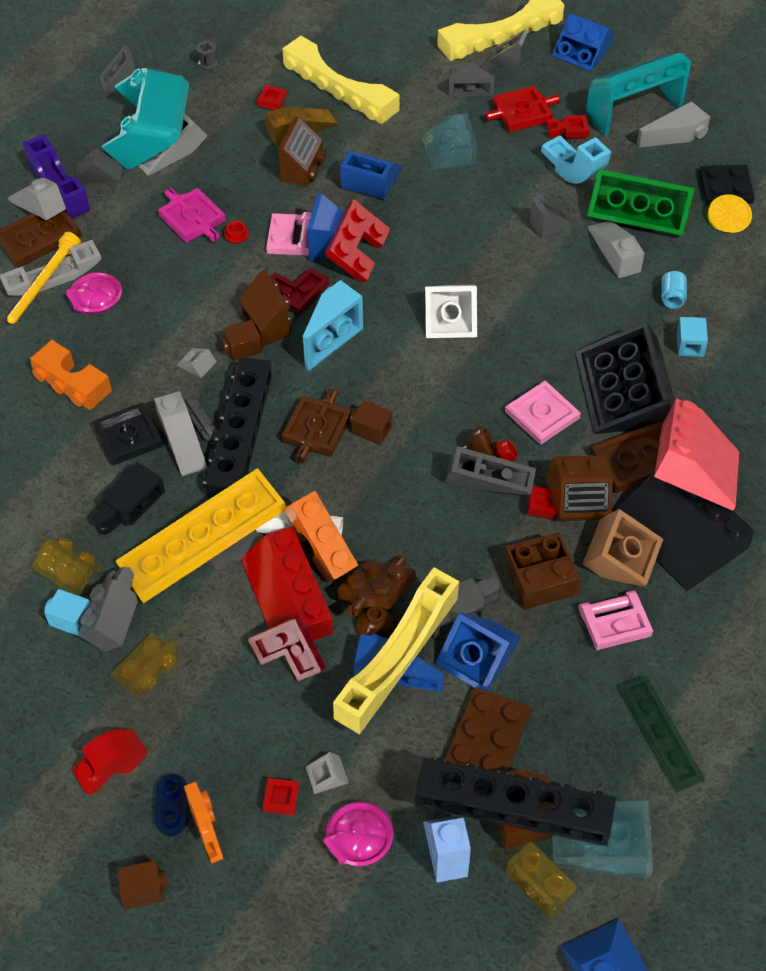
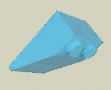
(332, 323)

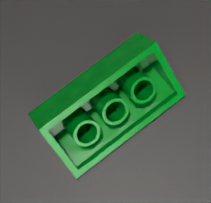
(641, 202)

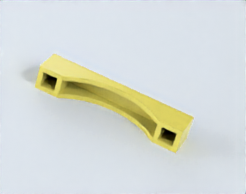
(463, 39)
(373, 100)
(373, 684)

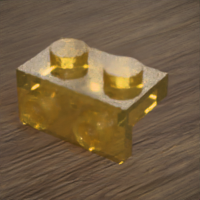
(65, 565)

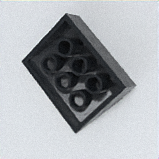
(625, 381)
(694, 530)

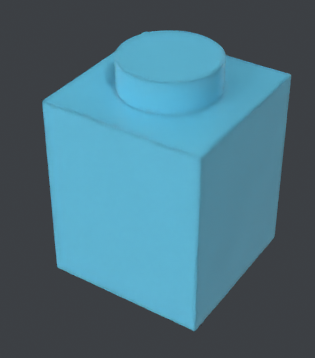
(692, 336)
(65, 611)

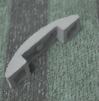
(80, 261)

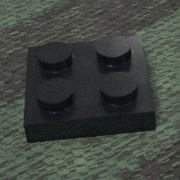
(726, 180)
(128, 433)

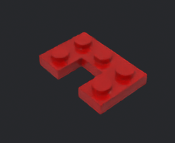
(343, 249)

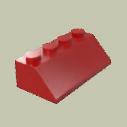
(286, 583)

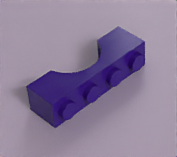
(45, 164)

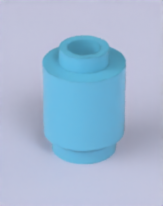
(674, 289)

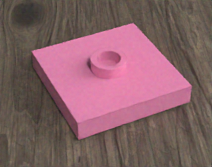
(542, 412)

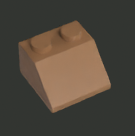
(623, 550)

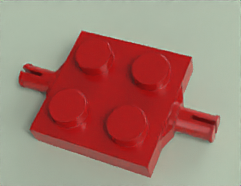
(522, 108)

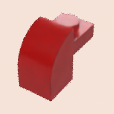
(107, 755)

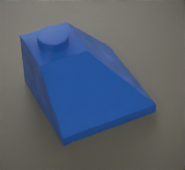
(322, 226)
(477, 650)
(604, 950)

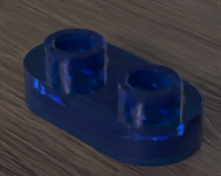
(171, 803)

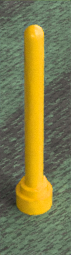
(65, 242)

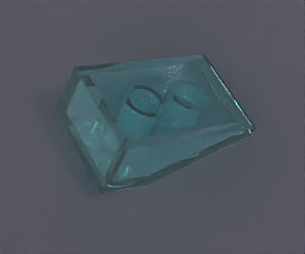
(627, 850)

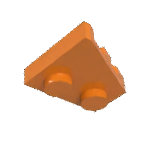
(203, 816)

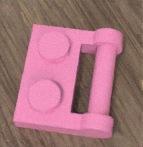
(282, 234)
(619, 626)

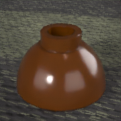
(481, 441)
(375, 621)

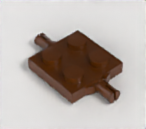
(316, 425)
(376, 584)

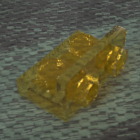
(145, 664)
(540, 880)

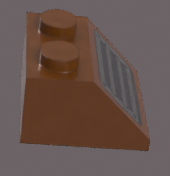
(300, 154)
(580, 487)

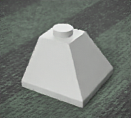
(451, 311)

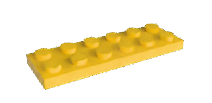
(202, 534)

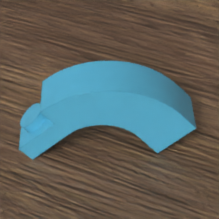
(580, 164)

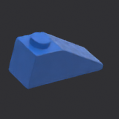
(417, 675)

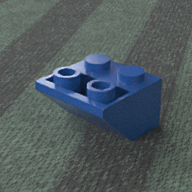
(583, 42)
(368, 174)

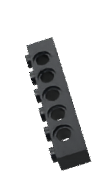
(239, 425)
(527, 814)

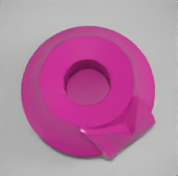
(94, 293)
(359, 834)

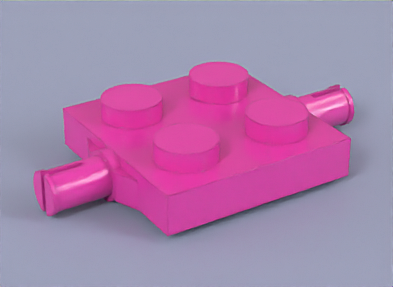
(191, 215)

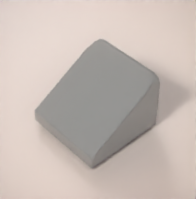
(197, 361)
(326, 773)

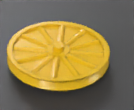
(729, 213)

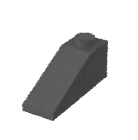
(488, 473)

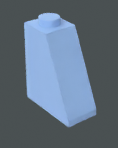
(448, 847)

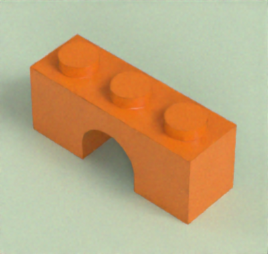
(83, 387)
(314, 522)

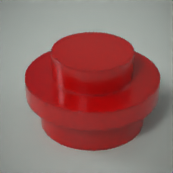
(236, 232)
(506, 450)

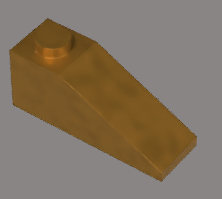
(280, 120)

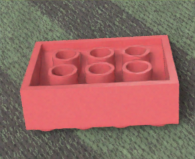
(697, 455)

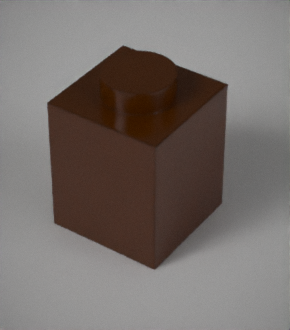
(241, 340)
(371, 422)
(141, 884)

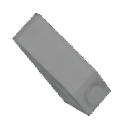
(676, 127)
(189, 140)
(40, 198)
(618, 247)
(180, 433)

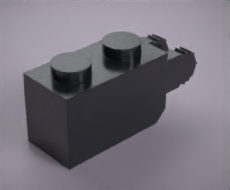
(128, 498)

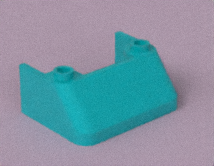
(667, 71)
(158, 116)

